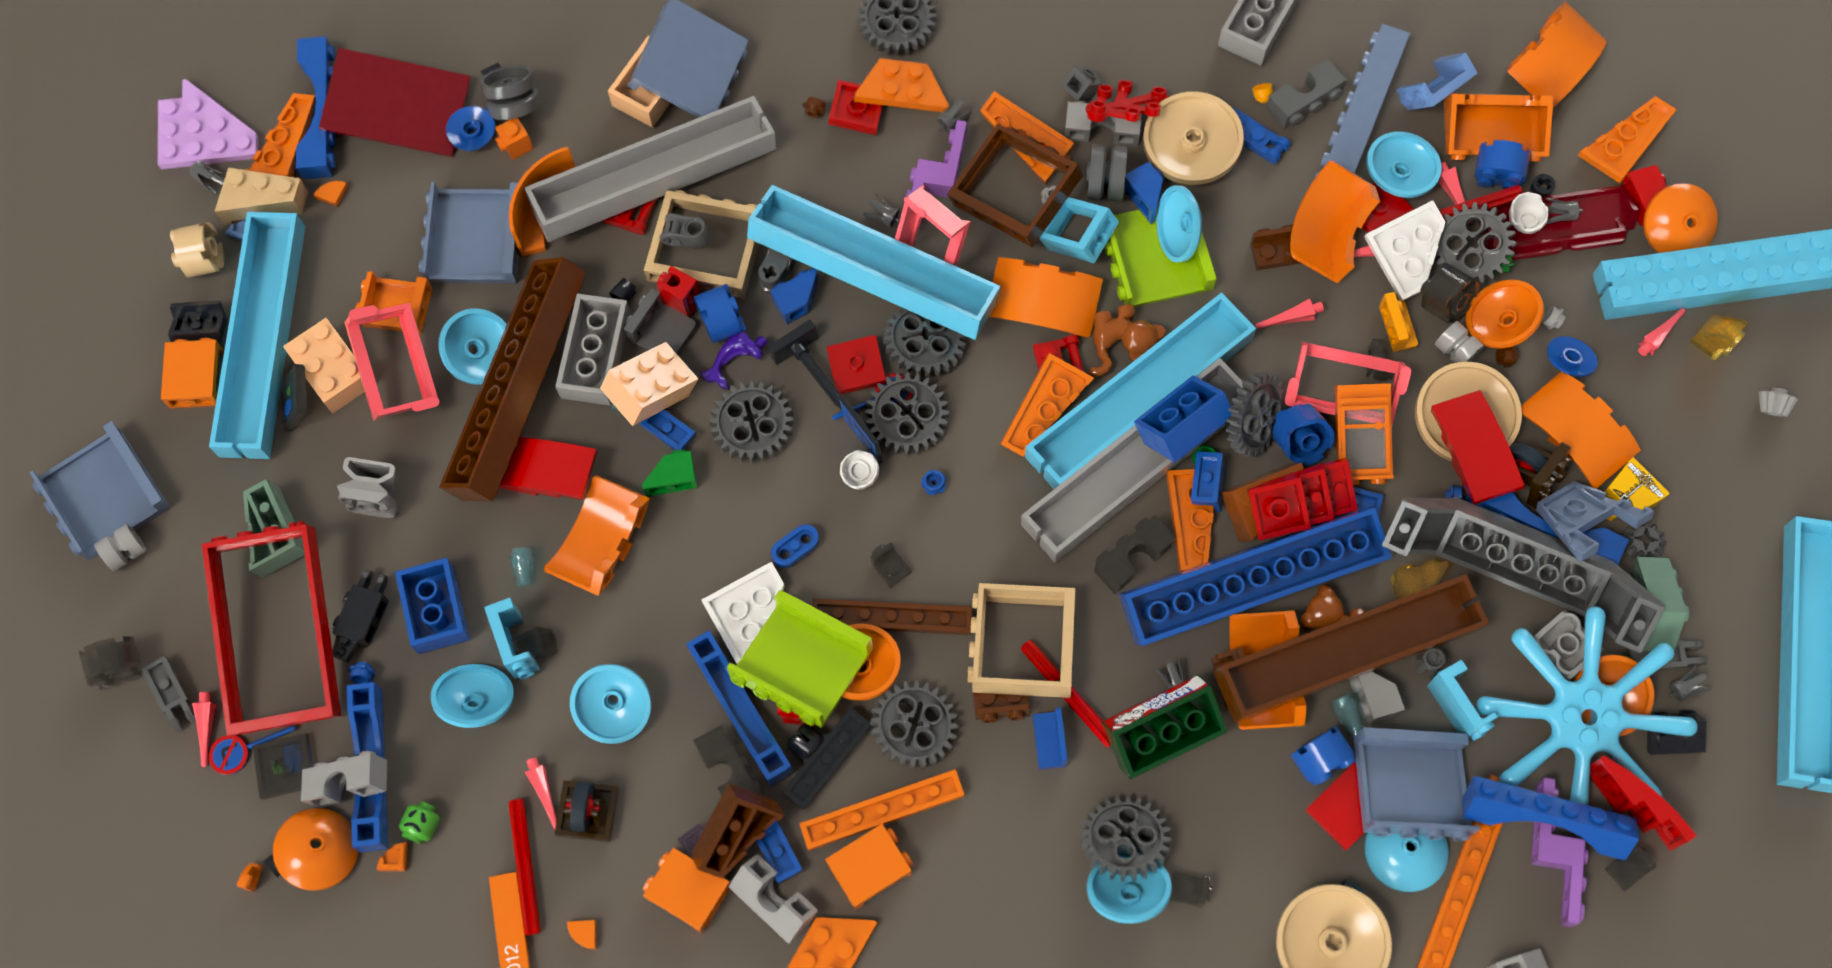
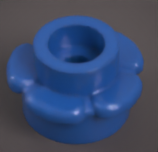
(933, 475)
(1454, 492)
(361, 673)

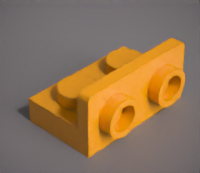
(1397, 323)

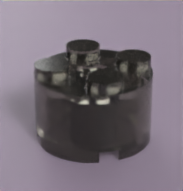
(1448, 293)
(110, 662)

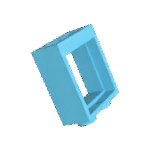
(1089, 246)

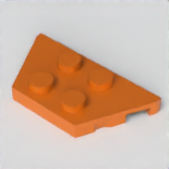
(902, 85)
(833, 943)

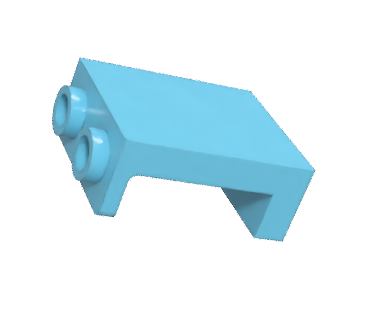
(501, 617)
(1457, 705)

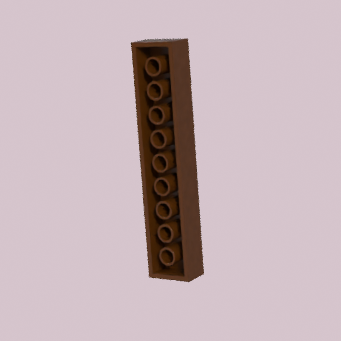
(513, 380)

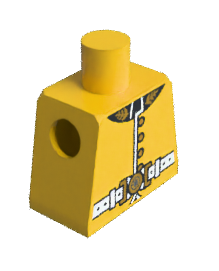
(1636, 485)

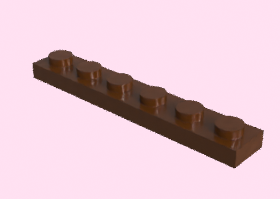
(899, 616)

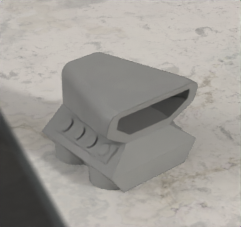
(370, 488)
(1564, 643)

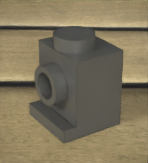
(1085, 80)

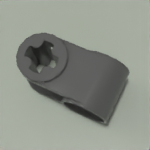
(681, 231)
(774, 269)

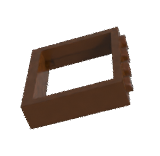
(982, 160)

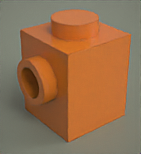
(513, 138)

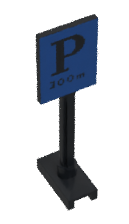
(795, 344)

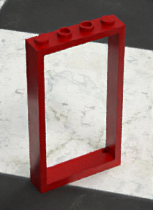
(223, 638)

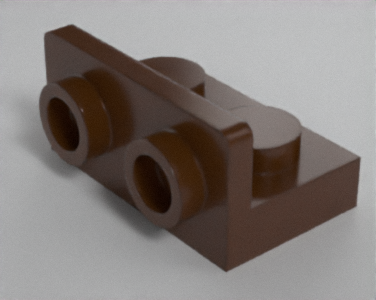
(1272, 248)
(993, 706)

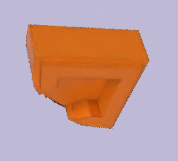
(331, 192)
(394, 859)
(250, 877)
(583, 933)

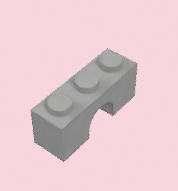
(1079, 126)
(325, 781)
(755, 888)

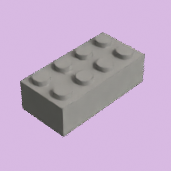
(1255, 27)
(592, 347)

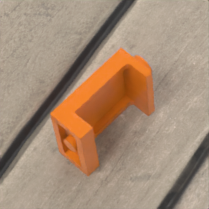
(389, 293)
(190, 373)
(869, 865)
(686, 890)

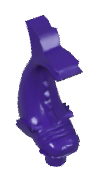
(734, 346)

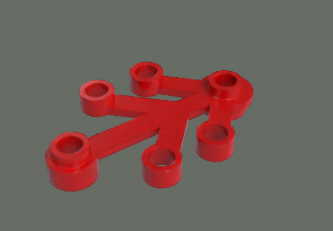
(1099, 109)

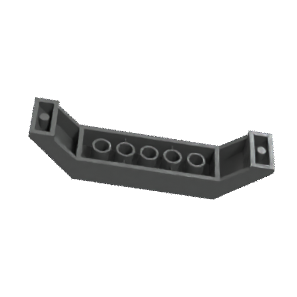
(1526, 562)

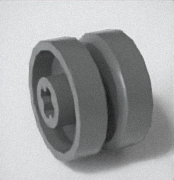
(510, 92)
(1106, 172)

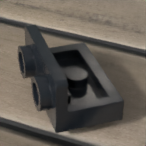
(197, 320)
(1665, 743)

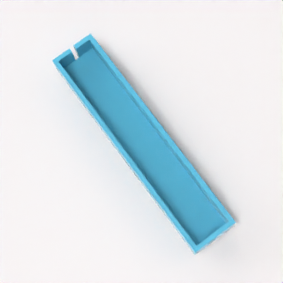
(873, 262)
(1715, 274)
(256, 336)
(1108, 413)
(1806, 657)

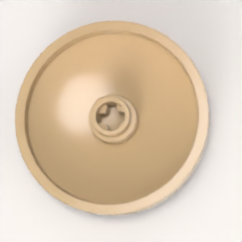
(1193, 138)
(1461, 379)
(1333, 930)

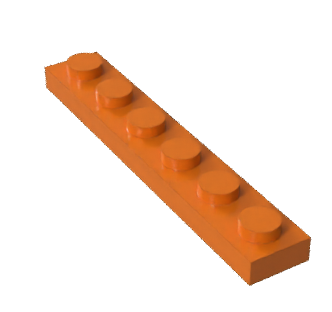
(882, 810)

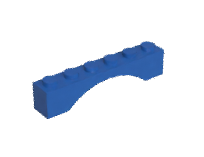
(315, 150)
(1610, 543)
(740, 709)
(367, 728)
(1499, 803)

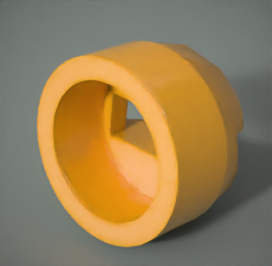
(1262, 91)

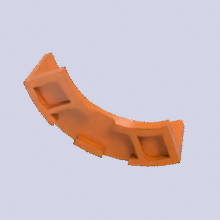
(1560, 56)
(1328, 219)
(522, 221)
(1046, 296)
(1583, 424)
(599, 536)
(1259, 632)

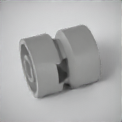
(1458, 344)
(120, 547)

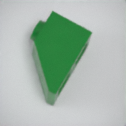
(672, 474)

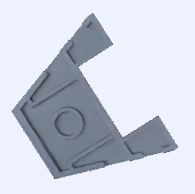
(1581, 507)

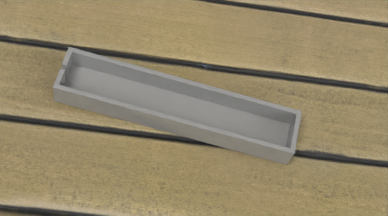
(650, 168)
(1109, 482)

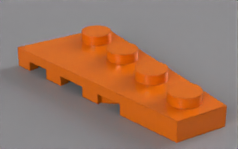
(1002, 111)
(1627, 141)
(279, 151)
(1048, 396)
(1190, 521)

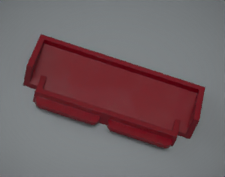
(1603, 223)

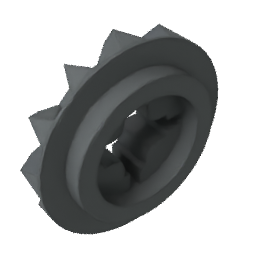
(1635, 547)

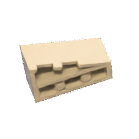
(259, 192)

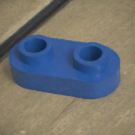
(792, 544)

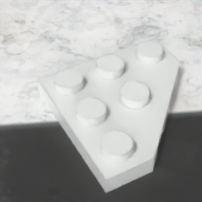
(1408, 248)
(744, 608)

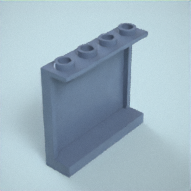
(689, 59)
(469, 236)
(100, 491)
(1412, 783)

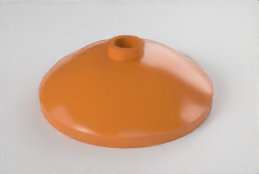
(1668, 215)
(1501, 304)
(881, 665)
(1637, 701)
(309, 866)

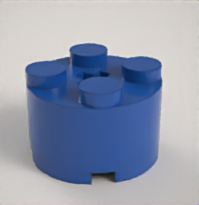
(1502, 164)
(719, 313)
(1302, 434)
(1322, 755)

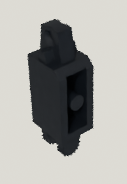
(359, 616)

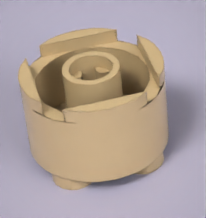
(197, 250)

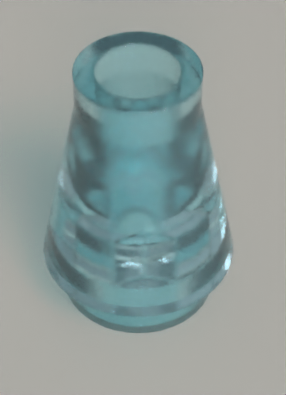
(522, 564)
(1348, 713)

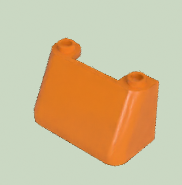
(1486, 118)

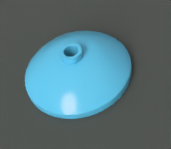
(1406, 155)
(1179, 223)
(465, 329)
(472, 695)
(603, 718)
(1402, 868)
(1128, 899)

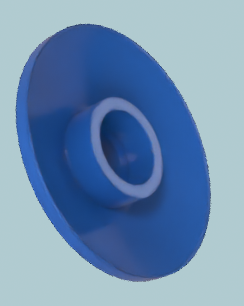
(467, 120)
(1572, 356)

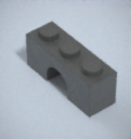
(1291, 106)

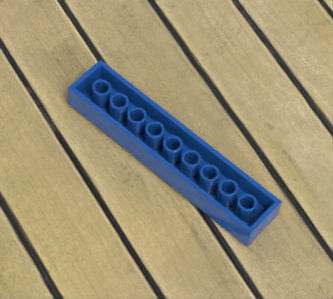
(1254, 576)

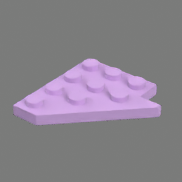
(200, 130)

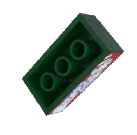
(1164, 726)

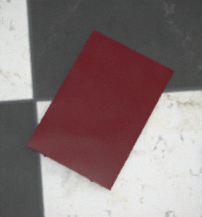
(393, 101)

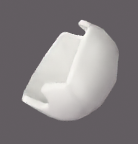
(1528, 213)
(859, 469)

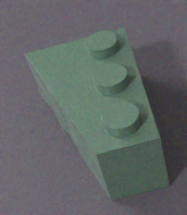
(265, 508)
(1661, 581)

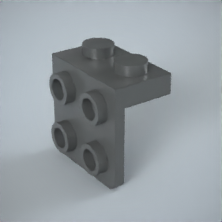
(657, 323)

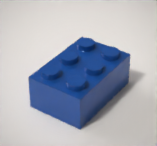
(1183, 418)
(432, 606)

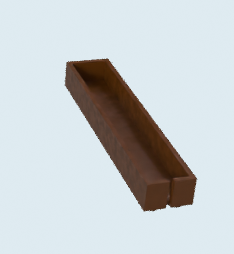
(1349, 648)

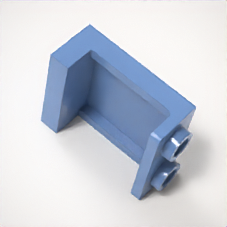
(1453, 73)

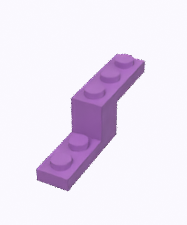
(940, 176)
(1563, 854)

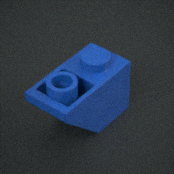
(795, 297)

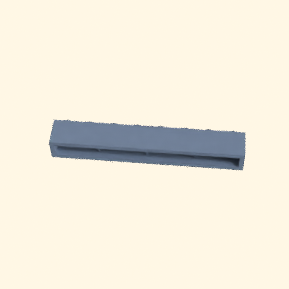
(1367, 99)

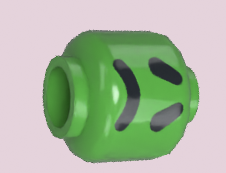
(419, 822)

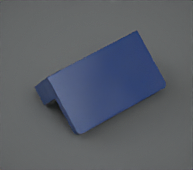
(1209, 479)
(1050, 739)

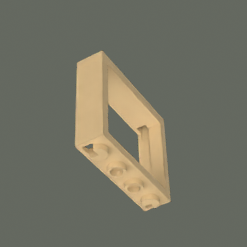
(711, 206)
(1022, 595)

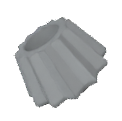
(1776, 402)

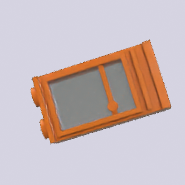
(1364, 430)

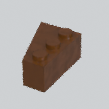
(733, 828)

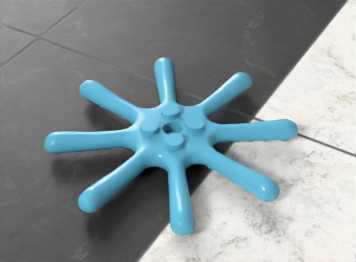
(1570, 701)

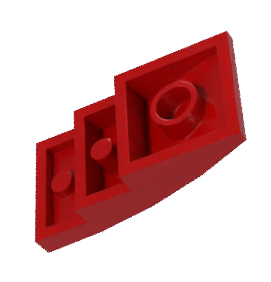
(1477, 447)
(549, 468)
(1302, 499)
(1629, 793)
(1339, 809)

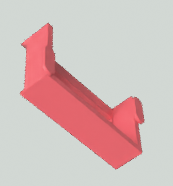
(923, 204)
(404, 313)
(1399, 385)

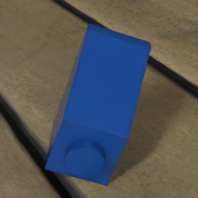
(1145, 189)

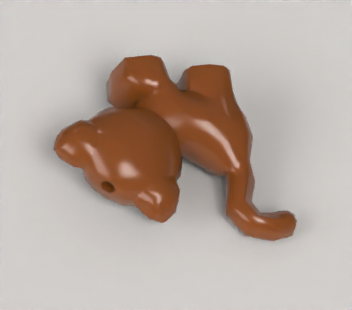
(1135, 336)
(1325, 609)

